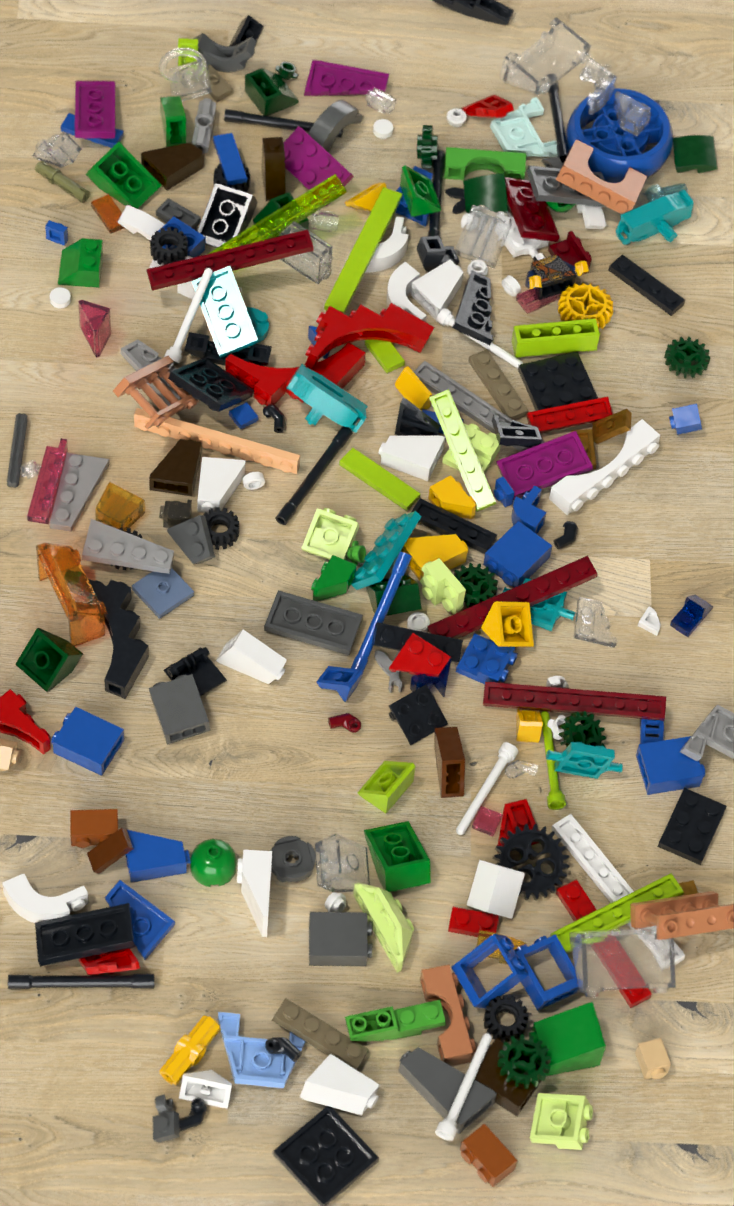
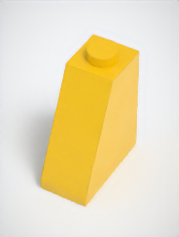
(430, 548)

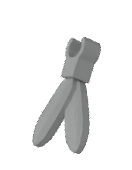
(384, 662)

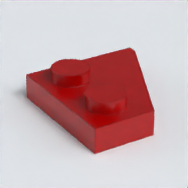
(489, 107)

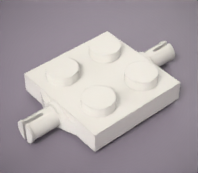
(522, 246)

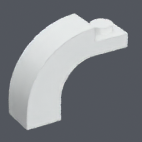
(392, 250)
(400, 286)
(38, 907)

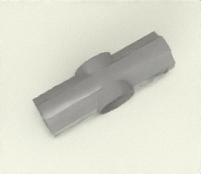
(204, 124)

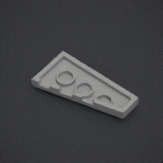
(140, 356)
(75, 488)
(123, 549)

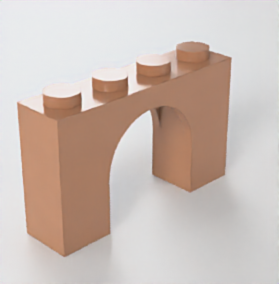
(578, 176)

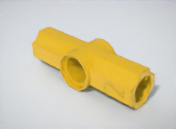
(189, 1050)

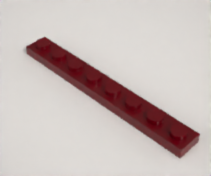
(236, 257)
(531, 591)
(574, 700)

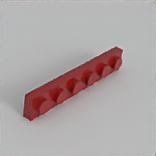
(578, 906)

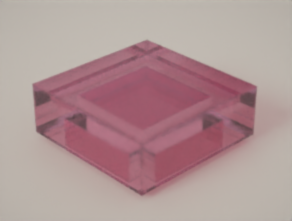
(487, 821)

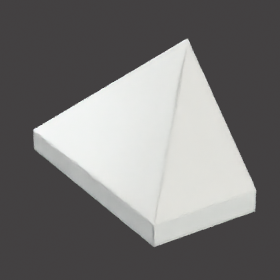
(207, 1086)

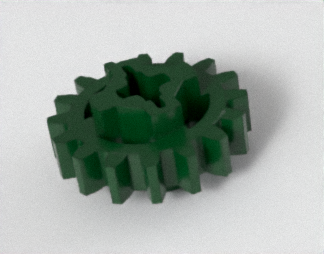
(427, 146)
(687, 357)
(477, 582)
(586, 732)
(527, 1052)

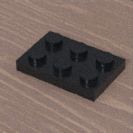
(692, 826)

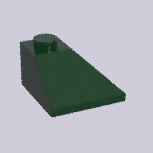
(48, 659)

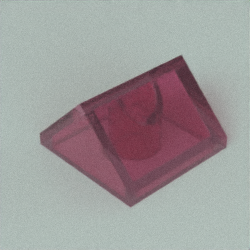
(95, 325)

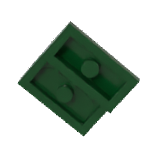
(694, 153)
(486, 191)

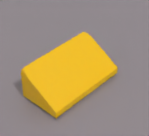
(413, 389)

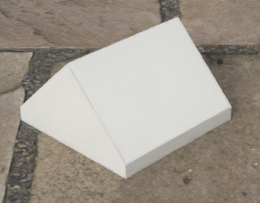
(495, 889)

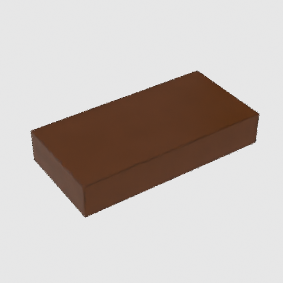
(110, 850)

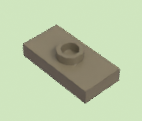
(219, 86)

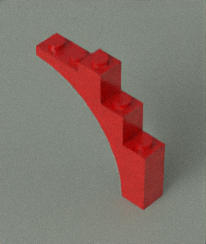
(364, 324)
(271, 382)
(18, 723)

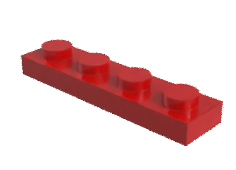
(570, 414)

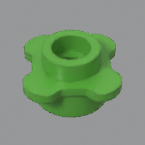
(356, 553)

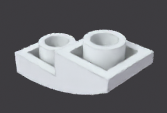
(592, 216)
(139, 221)

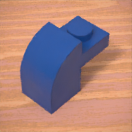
(527, 512)

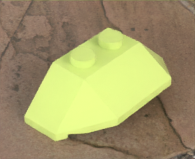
(387, 921)

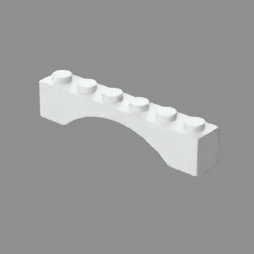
(575, 490)

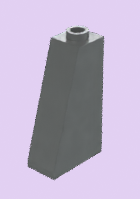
(440, 1084)

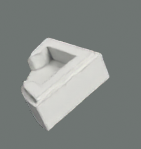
(650, 621)
(557, 681)

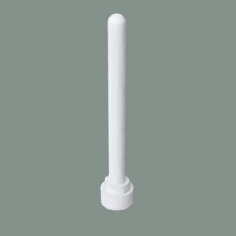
(446, 318)
(175, 351)
(506, 754)
(447, 1128)

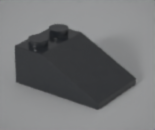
(226, 214)

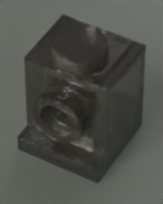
(175, 513)

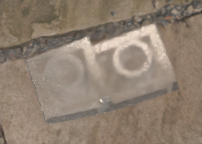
(601, 94)

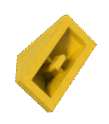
(528, 725)

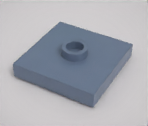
(162, 592)

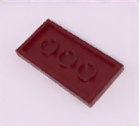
(530, 216)

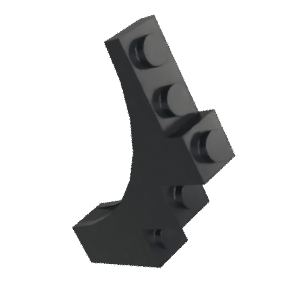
(128, 653)

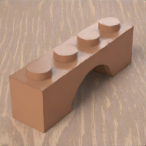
(454, 1043)

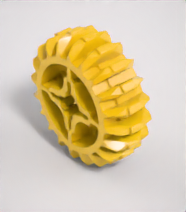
(574, 299)

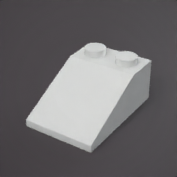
(255, 876)

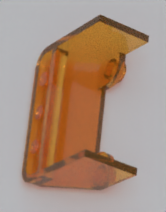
(73, 591)

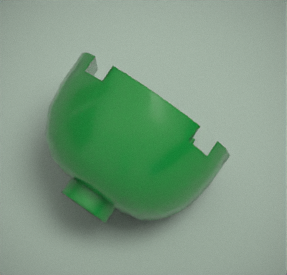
(213, 862)

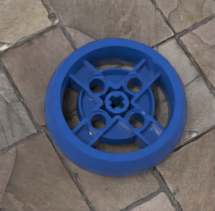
(616, 148)

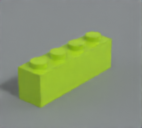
(555, 338)

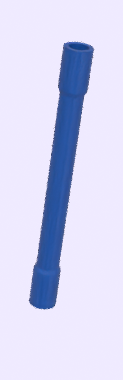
(398, 571)

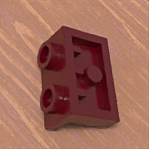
(571, 250)

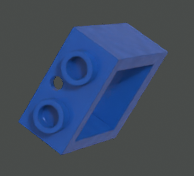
(469, 979)
(531, 984)

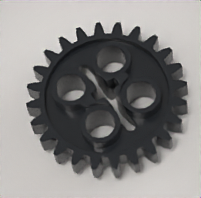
(521, 842)

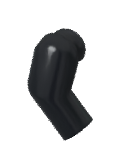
(282, 1045)
(195, 1116)

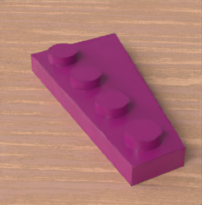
(338, 79)

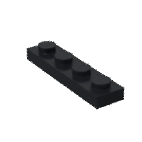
(646, 285)
(449, 524)
(396, 637)

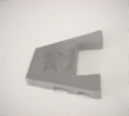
(714, 731)

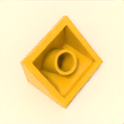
(509, 624)

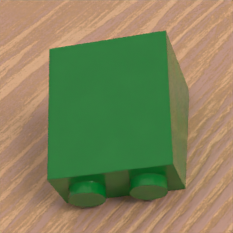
(572, 1039)

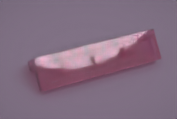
(47, 483)

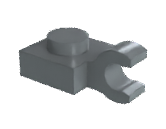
(167, 1122)

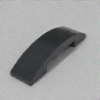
(201, 347)

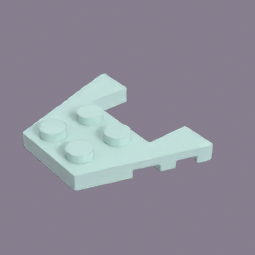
(518, 135)

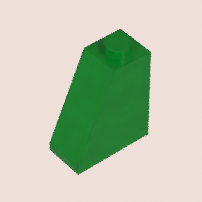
(173, 120)

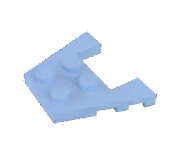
(249, 1058)

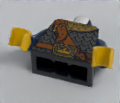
(552, 275)

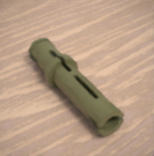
(56, 177)

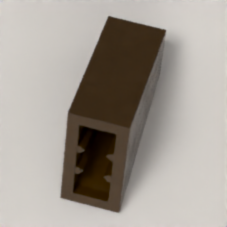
(173, 163)
(273, 167)
(178, 469)

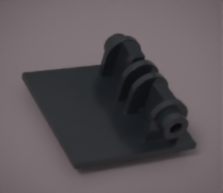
(203, 670)
(417, 714)

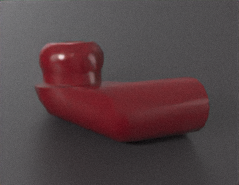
(346, 721)

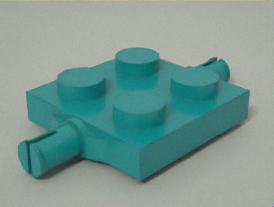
(548, 611)
(584, 760)

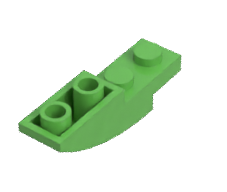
(395, 1024)

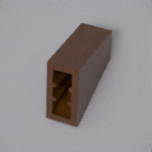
(449, 761)

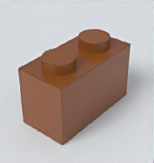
(92, 826)
(488, 1155)

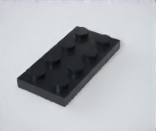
(84, 934)

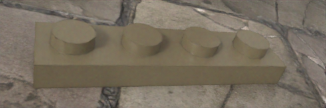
(498, 385)
(319, 1033)

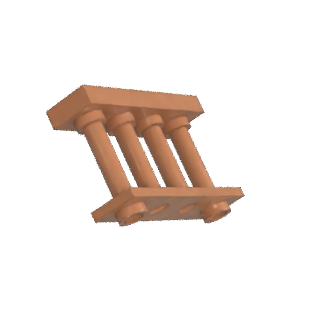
(150, 375)
(683, 915)

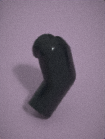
(279, 418)
(569, 536)

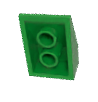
(123, 177)
(398, 856)

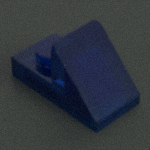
(691, 615)
(439, 682)

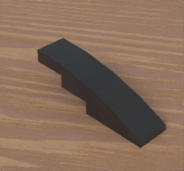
(484, 10)

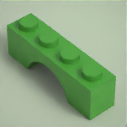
(462, 161)

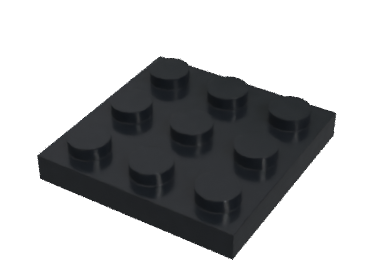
(557, 381)
(211, 384)
(325, 1156)

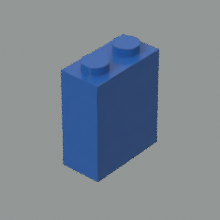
(517, 555)
(87, 740)
(666, 768)

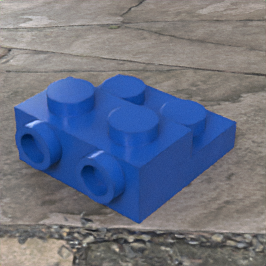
(486, 661)

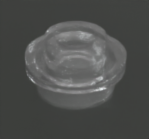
(30, 469)

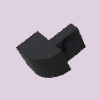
(434, 253)

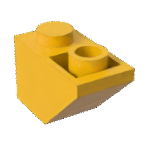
(451, 497)

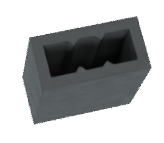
(179, 708)
(339, 939)

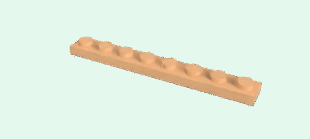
(222, 442)

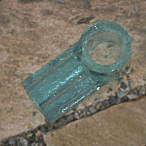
(656, 191)

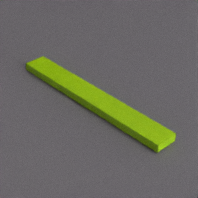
(363, 250)

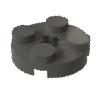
(299, 849)

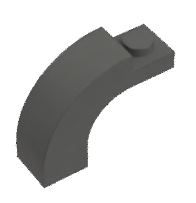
(226, 57)
(333, 121)

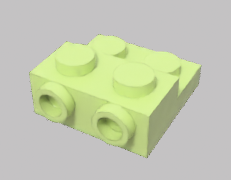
(485, 447)
(330, 534)
(442, 586)
(561, 1120)

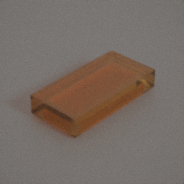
(108, 213)

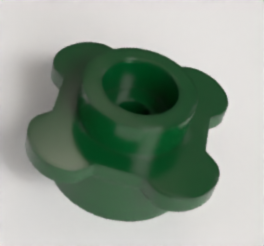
(286, 70)

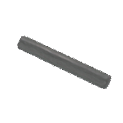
(17, 450)

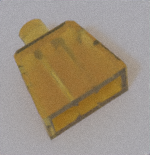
(119, 507)

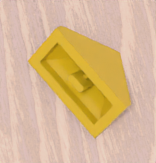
(367, 198)

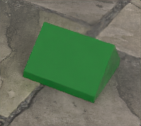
(418, 193)

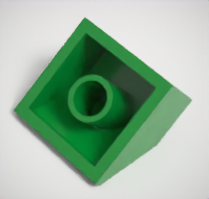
(81, 263)

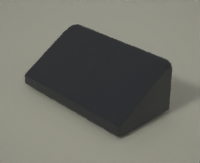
(248, 28)

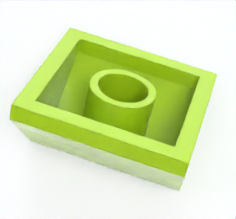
(388, 784)

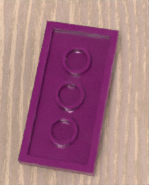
(95, 109)
(310, 161)
(545, 464)

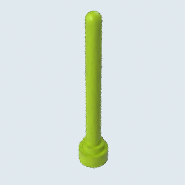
(556, 798)

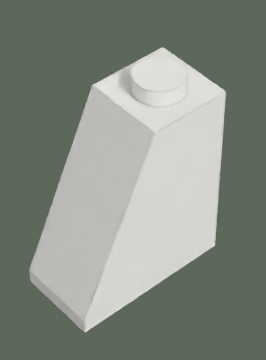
(437, 287)
(412, 454)
(218, 482)
(252, 658)
(340, 1087)

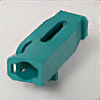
(655, 218)
(327, 399)

